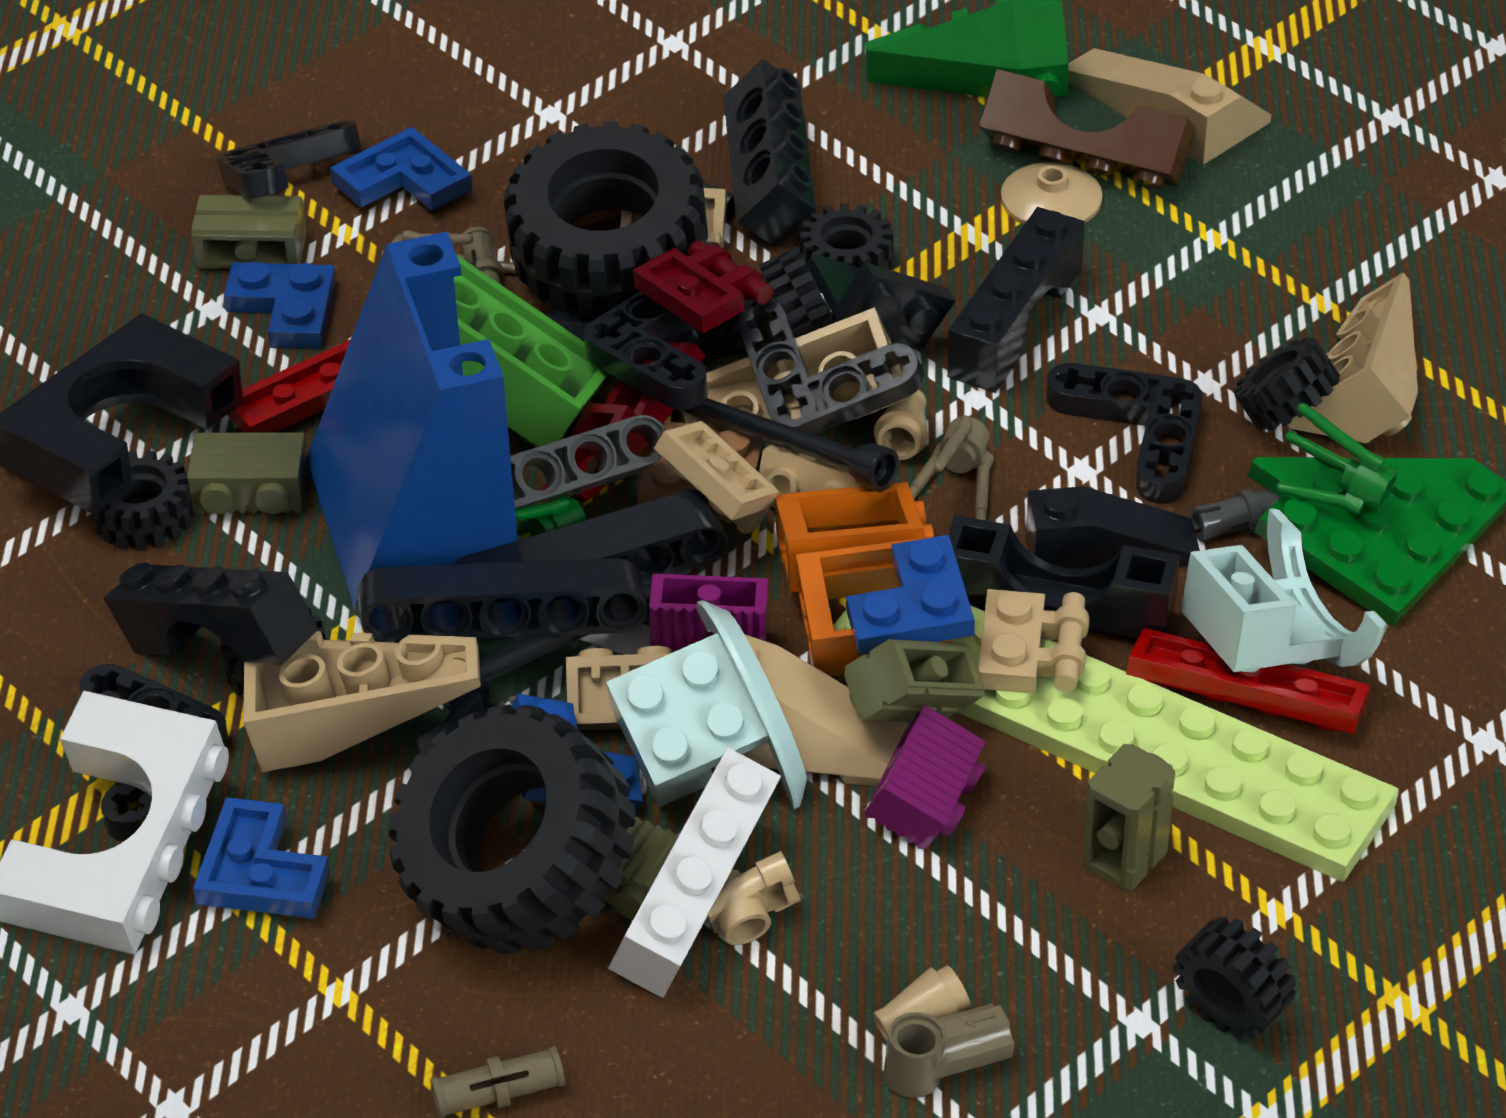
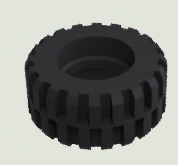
(593, 173)
(463, 787)

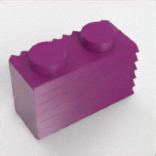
(674, 612)
(926, 778)

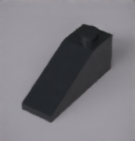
(1090, 526)

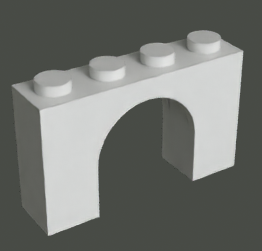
(117, 892)

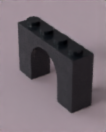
(139, 363)

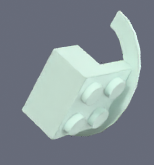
(1269, 620)
(697, 704)

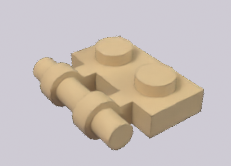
(1012, 640)

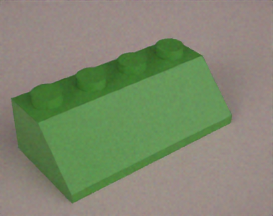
(540, 360)

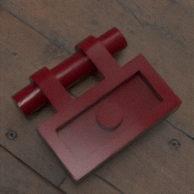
(701, 287)

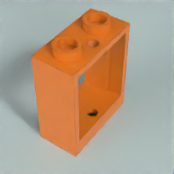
(844, 520)
(835, 576)

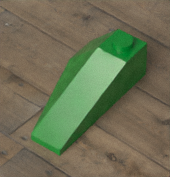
(968, 50)

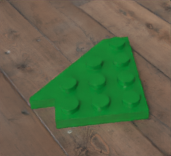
(1404, 548)

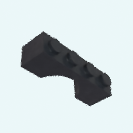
(992, 325)
(1120, 595)
(248, 609)

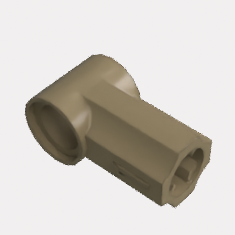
(930, 1048)

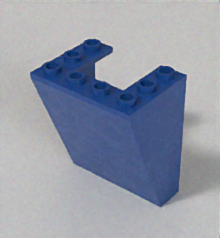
(408, 446)

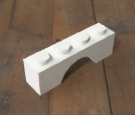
(694, 873)

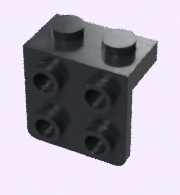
(905, 304)

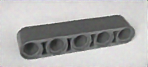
(605, 443)

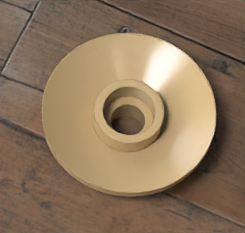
(1051, 187)

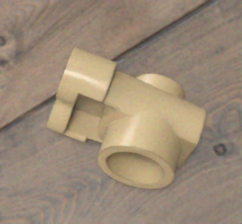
(747, 897)

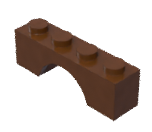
(1147, 144)

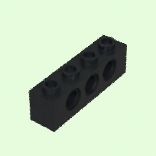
(769, 152)

